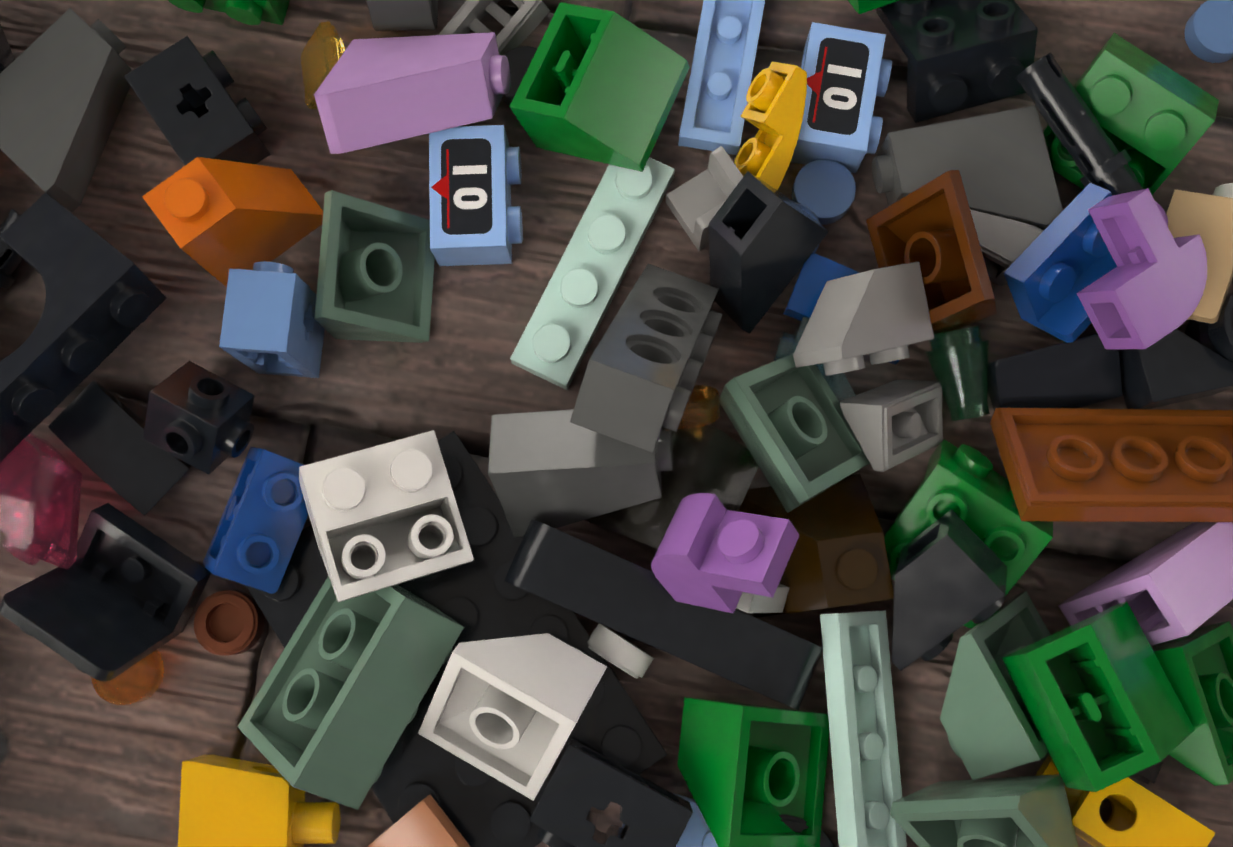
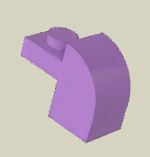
(1155, 274)
(720, 553)

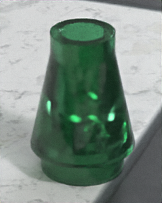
(961, 367)

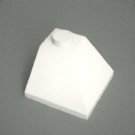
(511, 705)

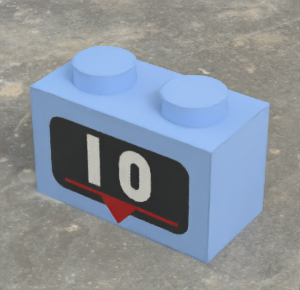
(842, 85)
(472, 196)

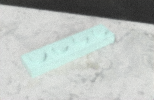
(591, 271)
(862, 728)

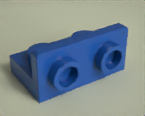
(1058, 266)
(259, 523)

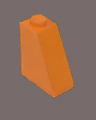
(234, 212)

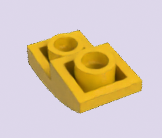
(777, 110)

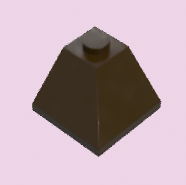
(838, 548)

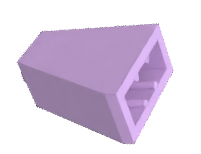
(410, 88)
(1168, 586)

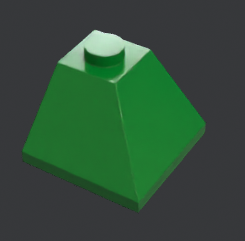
(1203, 681)
(753, 766)

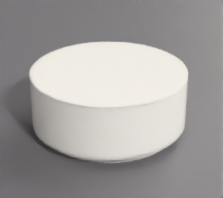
(619, 651)

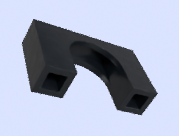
(88, 311)

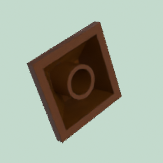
(940, 234)

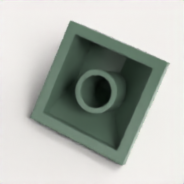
(982, 705)

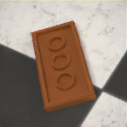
(1117, 464)

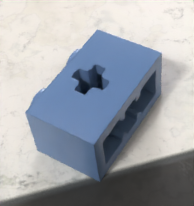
(272, 321)

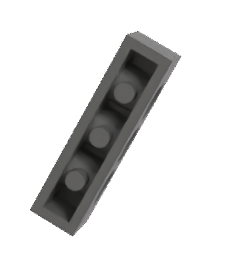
(648, 359)

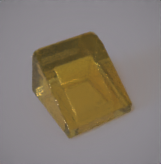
(319, 58)

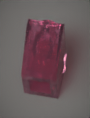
(40, 503)

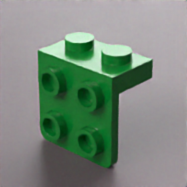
(982, 499)

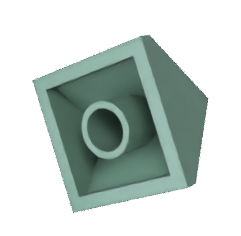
(373, 272)
(793, 429)
(989, 813)

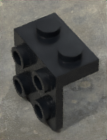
(960, 51)
(114, 601)

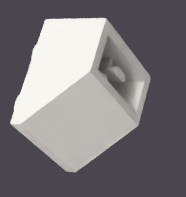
(384, 515)

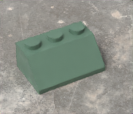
(348, 689)

